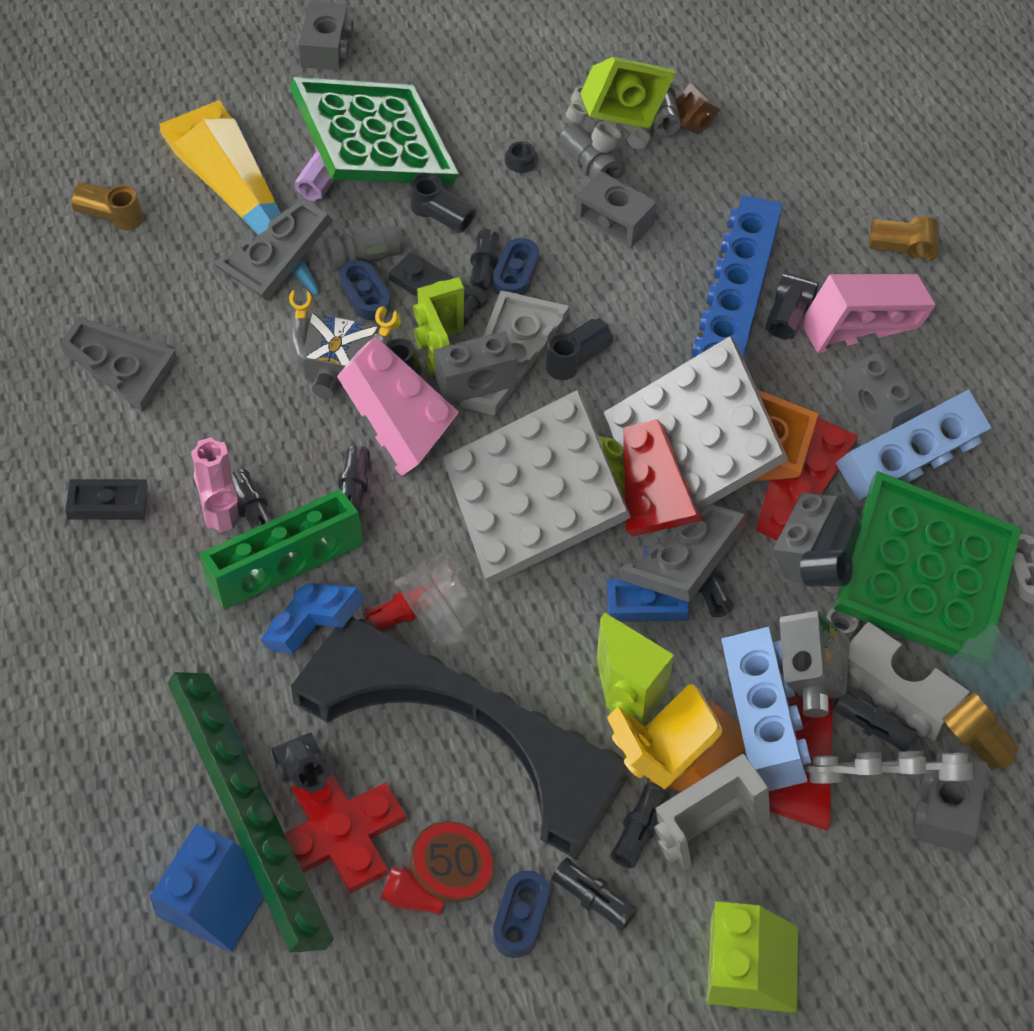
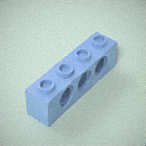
(959, 418)
(758, 684)

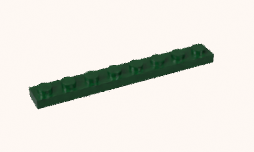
(250, 814)

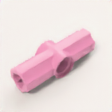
(215, 484)

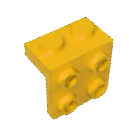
(669, 740)

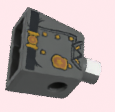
(814, 660)

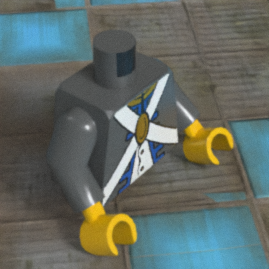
(328, 343)

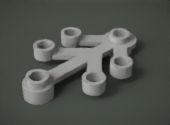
(606, 134)
(829, 770)

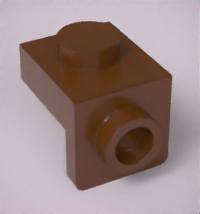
(696, 109)

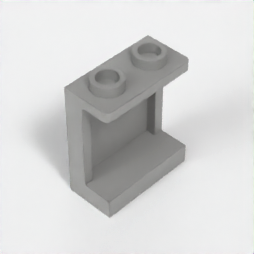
(708, 803)

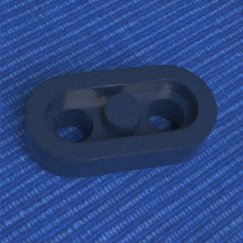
(514, 270)
(367, 291)
(520, 915)

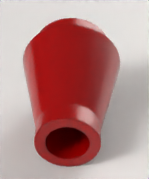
(406, 893)

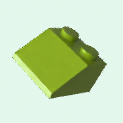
(626, 91)
(631, 669)
(752, 958)

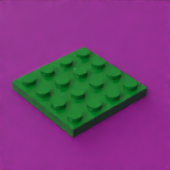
(372, 130)
(927, 566)

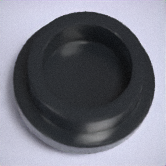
(521, 157)

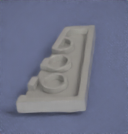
(529, 327)

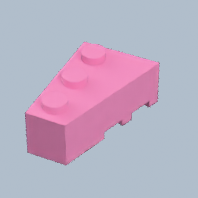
(865, 305)
(397, 403)

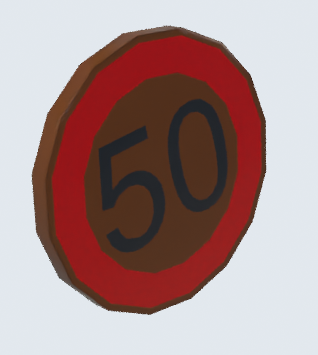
(452, 861)

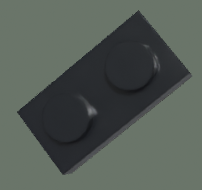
(106, 499)

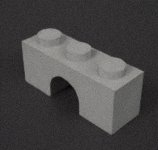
(918, 703)

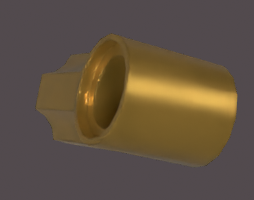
(113, 204)
(916, 238)
(979, 729)

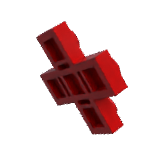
(343, 830)

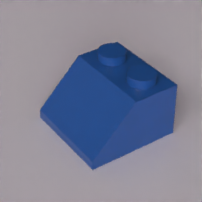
(209, 889)

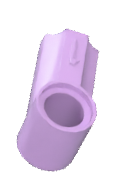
(314, 179)

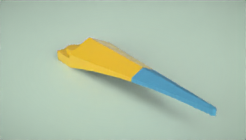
(220, 156)

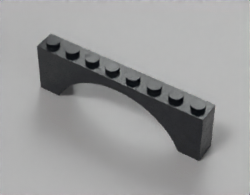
(367, 668)

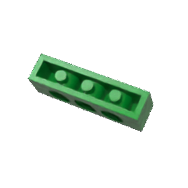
(281, 549)

